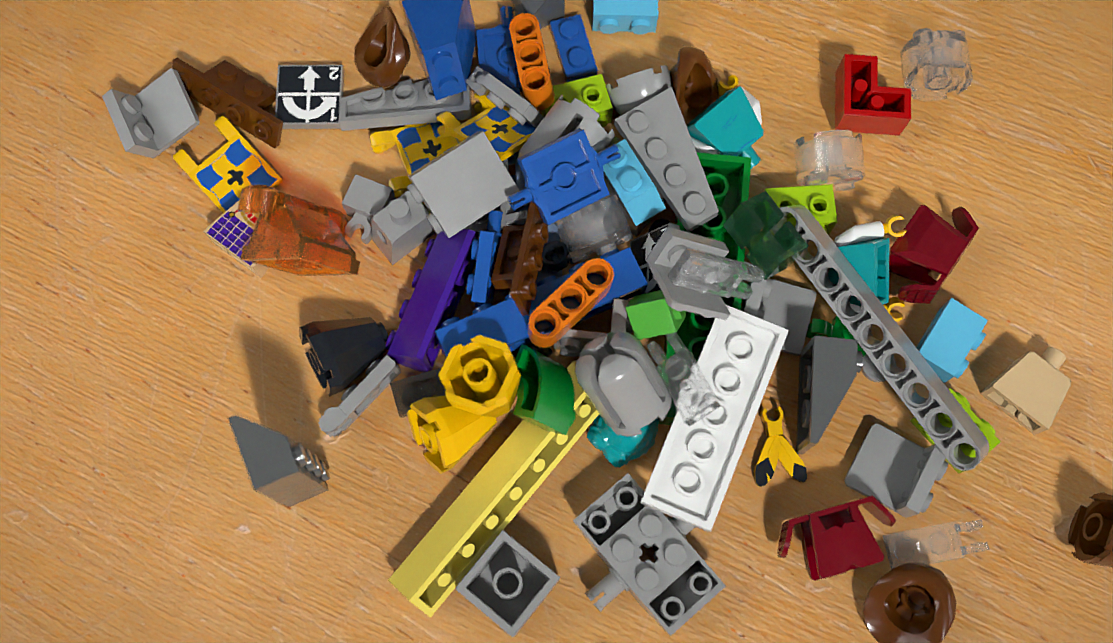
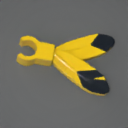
(776, 449)

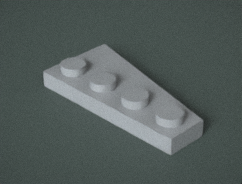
(400, 106)
(669, 157)

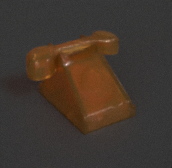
(296, 234)

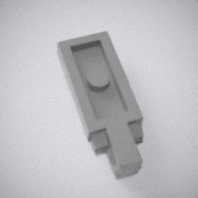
(501, 96)

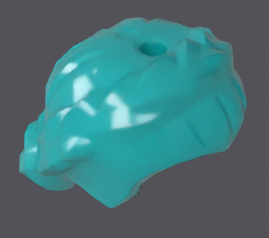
(620, 448)

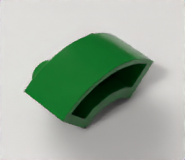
(544, 392)

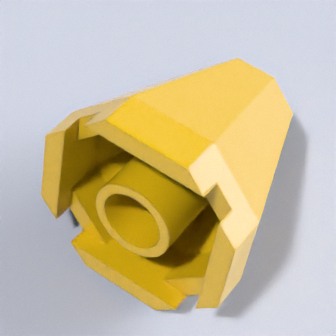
(481, 377)
(446, 430)

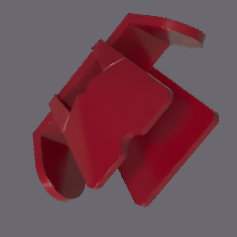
(929, 246)
(838, 538)

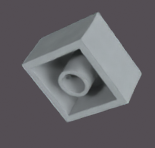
(508, 583)

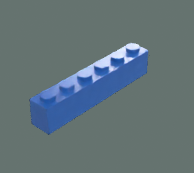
(508, 325)

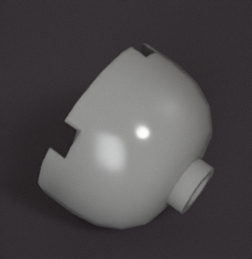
(638, 88)

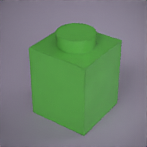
(653, 316)

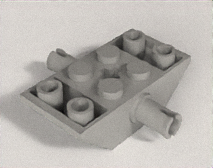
(668, 588)

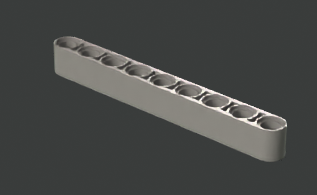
(894, 341)

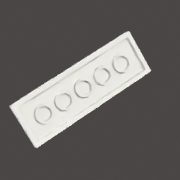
(702, 458)

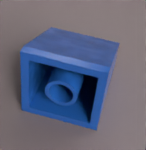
(443, 41)

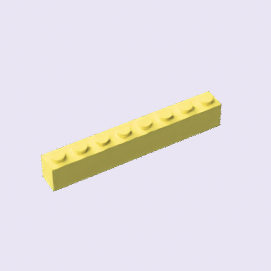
(487, 507)

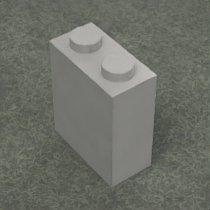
(462, 184)

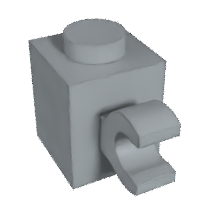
(364, 201)

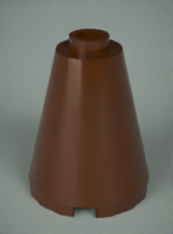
(1093, 531)

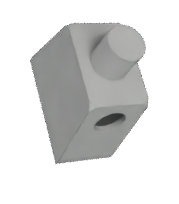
(402, 225)

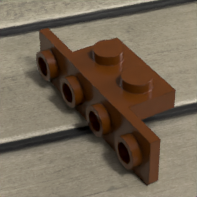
(235, 96)
(521, 259)

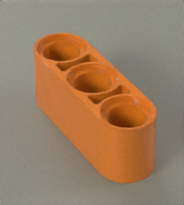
(531, 61)
(578, 288)

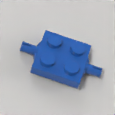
(497, 52)
(563, 176)
(485, 253)

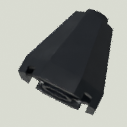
(342, 349)

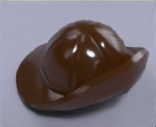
(382, 51)
(693, 82)
(921, 617)

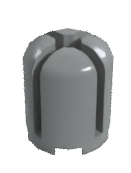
(564, 119)
(622, 382)

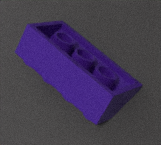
(433, 300)

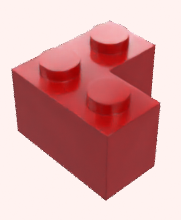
(865, 105)

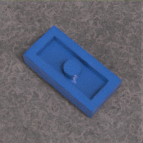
(573, 48)

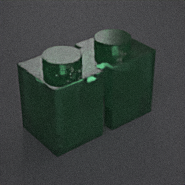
(752, 228)

